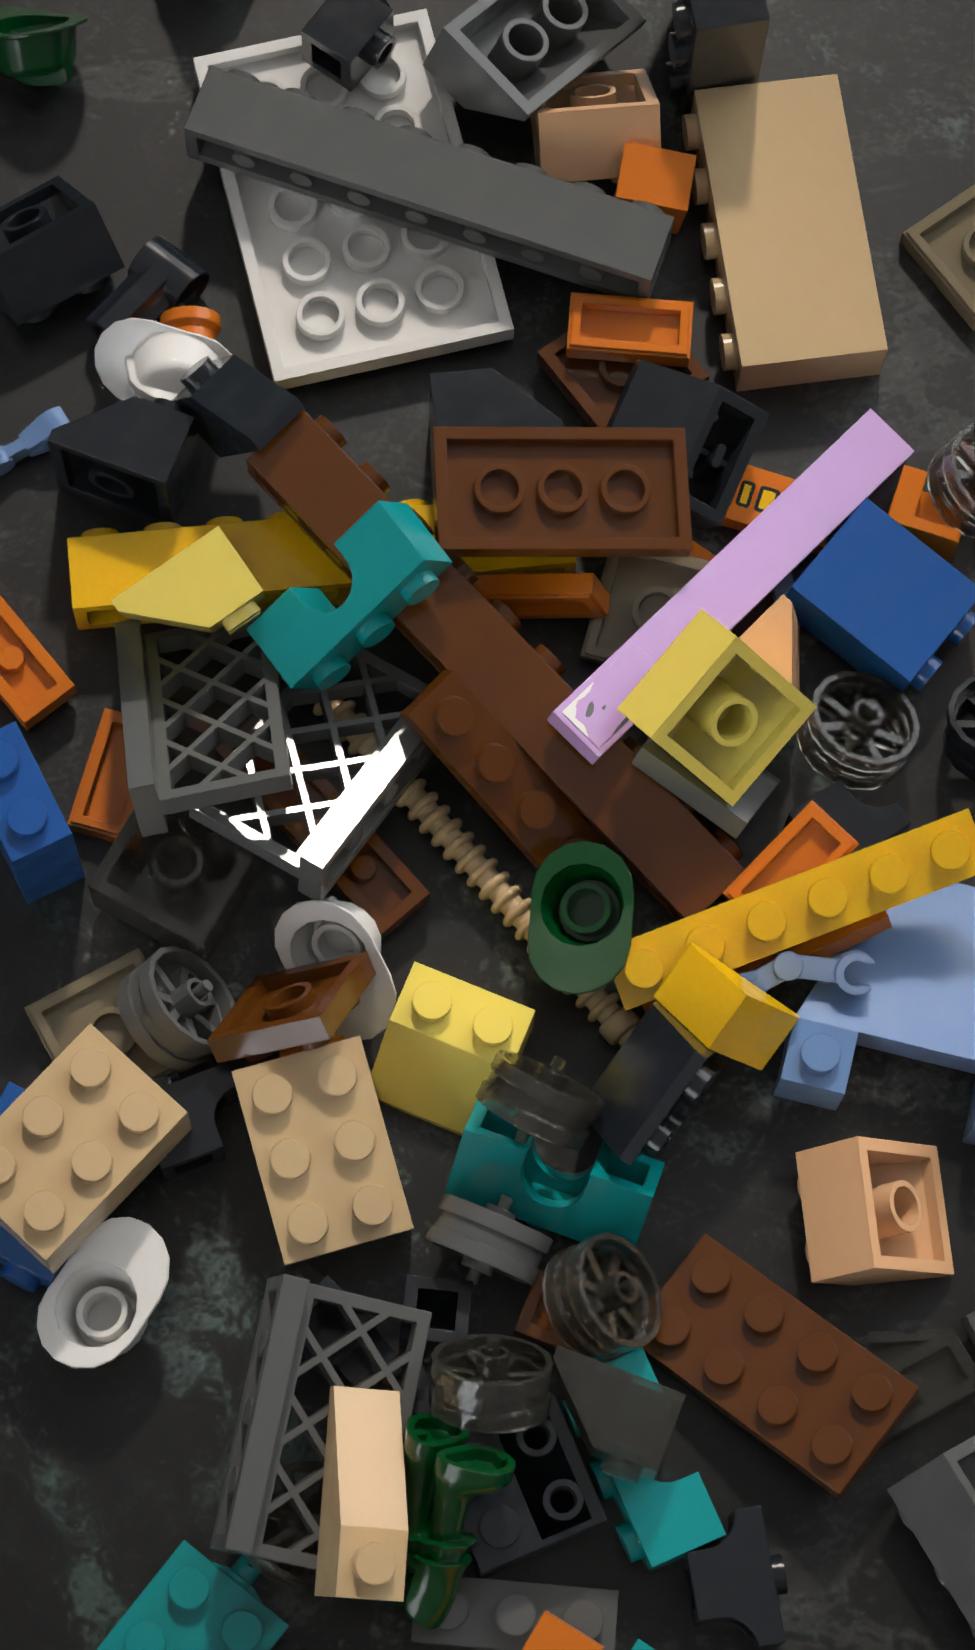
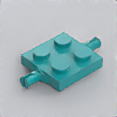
(197, 1608)

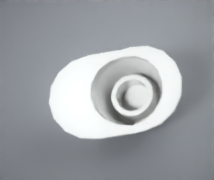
(149, 358)
(335, 929)
(104, 1294)

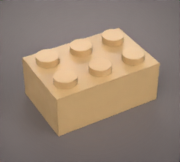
(80, 1145)
(322, 1150)

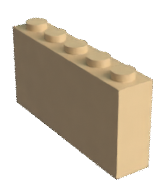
(785, 233)

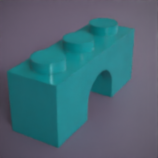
(391, 567)
(575, 1205)
(659, 1517)

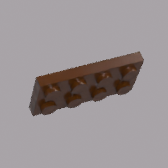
(561, 491)
(777, 1367)

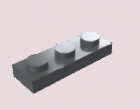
(504, 1614)

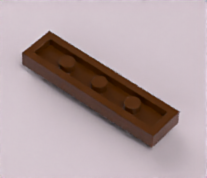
(495, 769)
(374, 878)

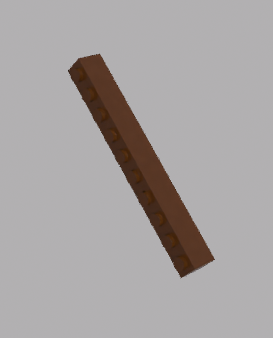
(517, 684)

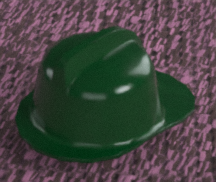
(38, 45)
(581, 917)

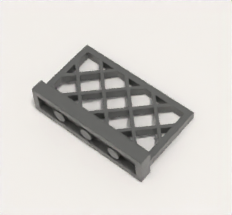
(150, 734)
(364, 800)
(270, 1398)

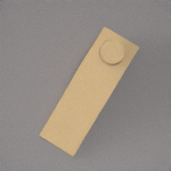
(363, 1498)

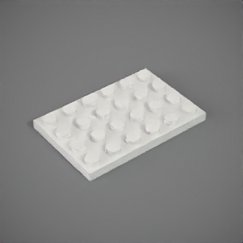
(342, 286)

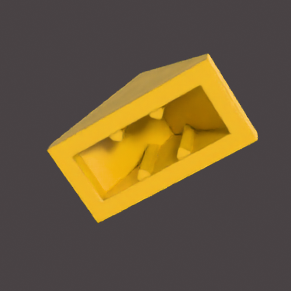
(724, 1008)

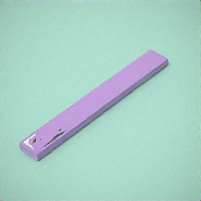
(738, 575)

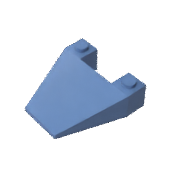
(916, 1005)

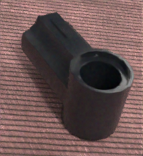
(156, 282)

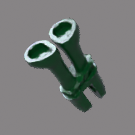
(440, 1486)

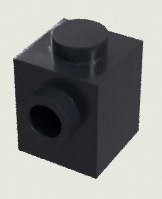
(349, 39)

